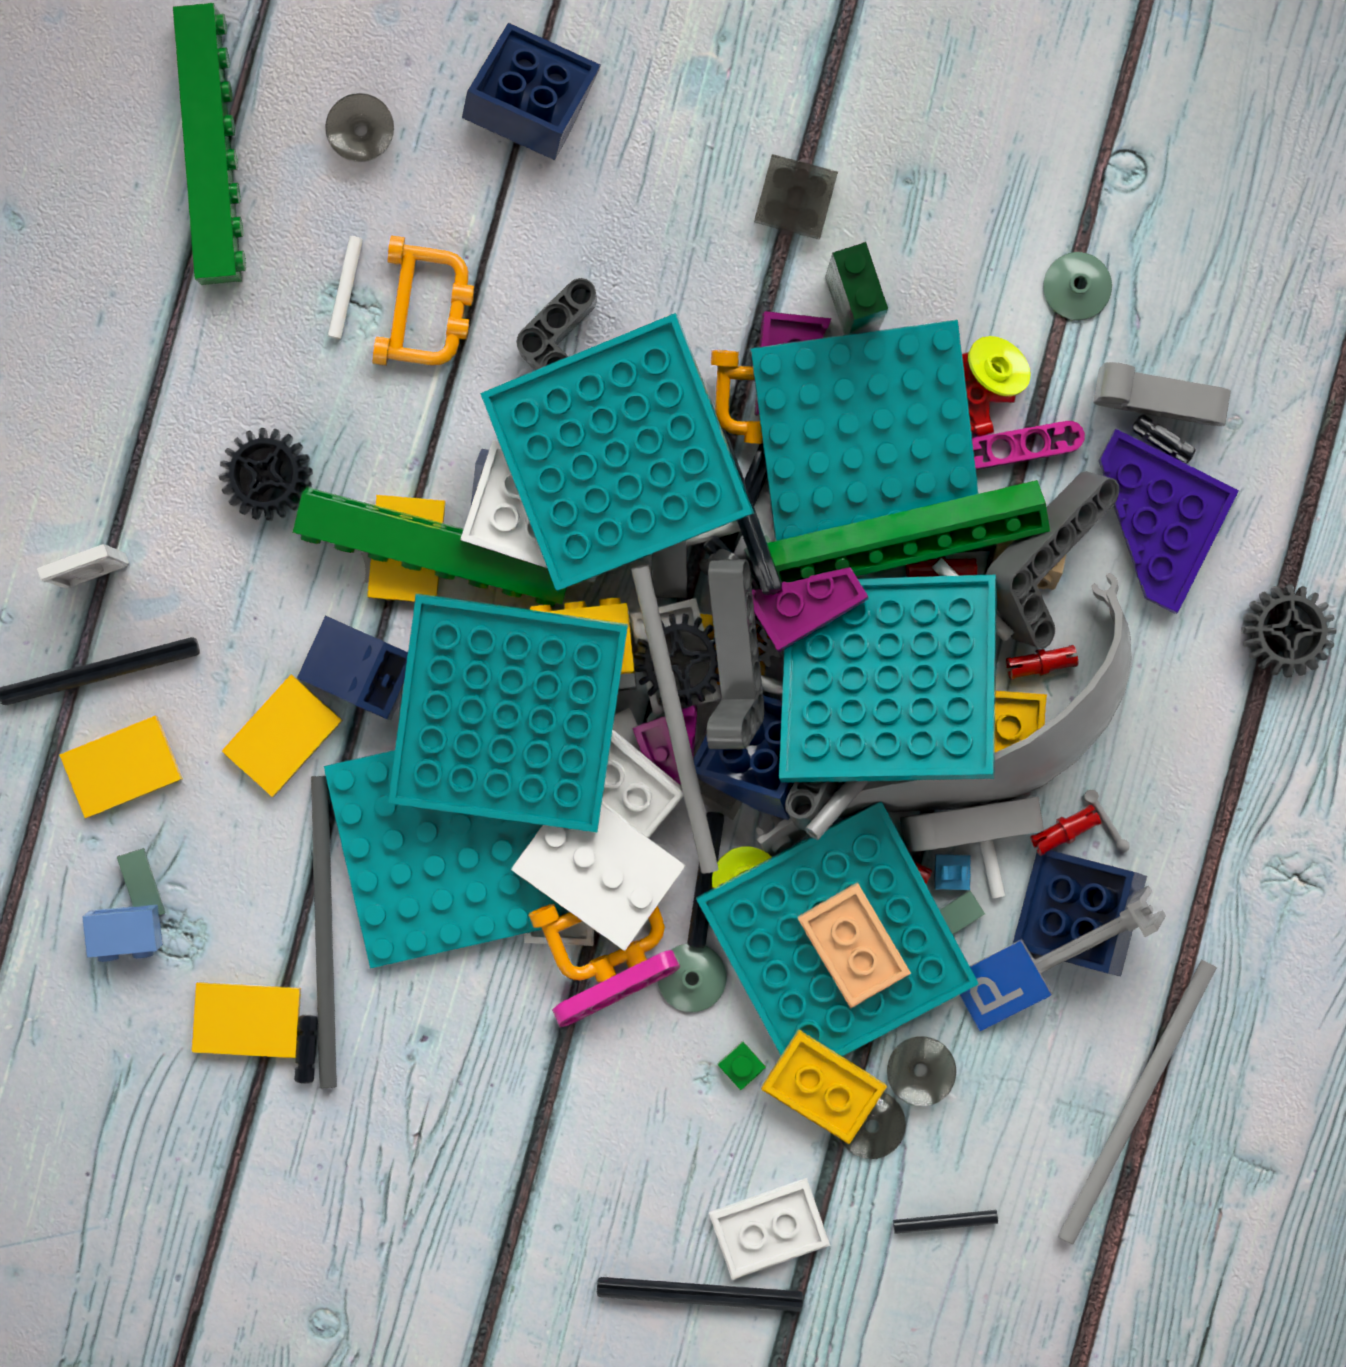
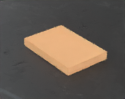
(854, 945)

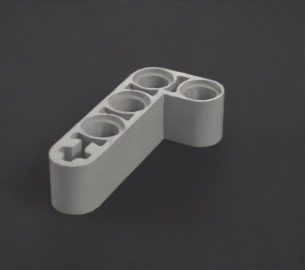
(1128, 390)
(971, 824)

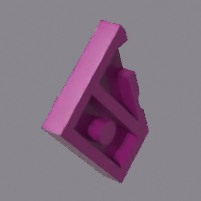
(656, 744)

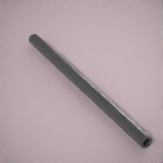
(323, 932)

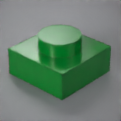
(741, 1065)

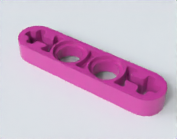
(1018, 449)
(615, 988)

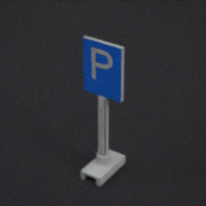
(1014, 979)

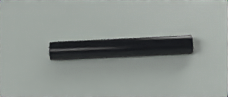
(945, 1221)

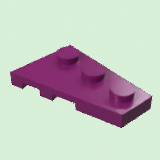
(789, 328)
(807, 605)

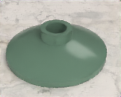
(1065, 297)
(707, 989)

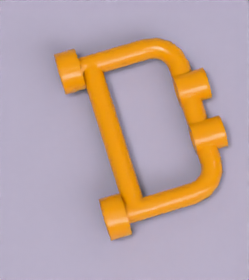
(457, 326)
(726, 370)
(602, 966)

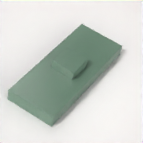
(140, 879)
(961, 912)

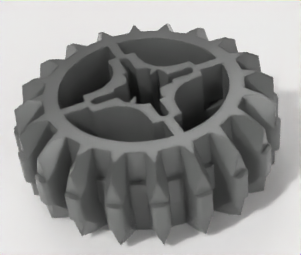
(1288, 615)

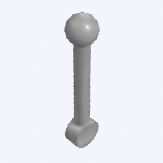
(1091, 796)

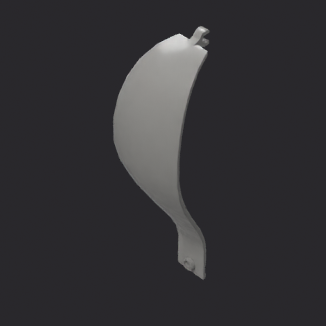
(1018, 767)

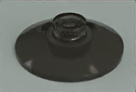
(353, 112)
(936, 1081)
(887, 1136)

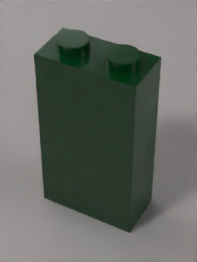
(856, 290)

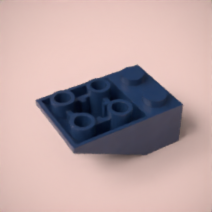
(356, 668)

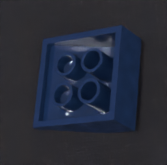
(530, 91)
(751, 772)
(1072, 898)

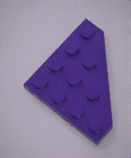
(1165, 515)

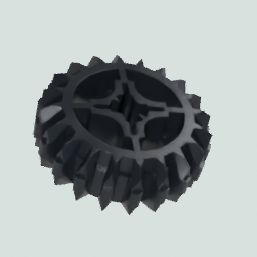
(240, 459)
(709, 654)

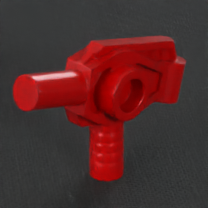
(979, 402)

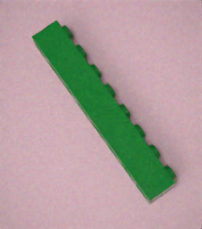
(208, 144)
(915, 534)
(417, 544)

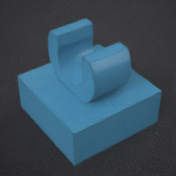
(952, 872)

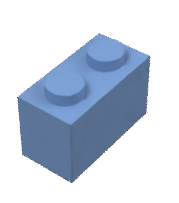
(122, 932)

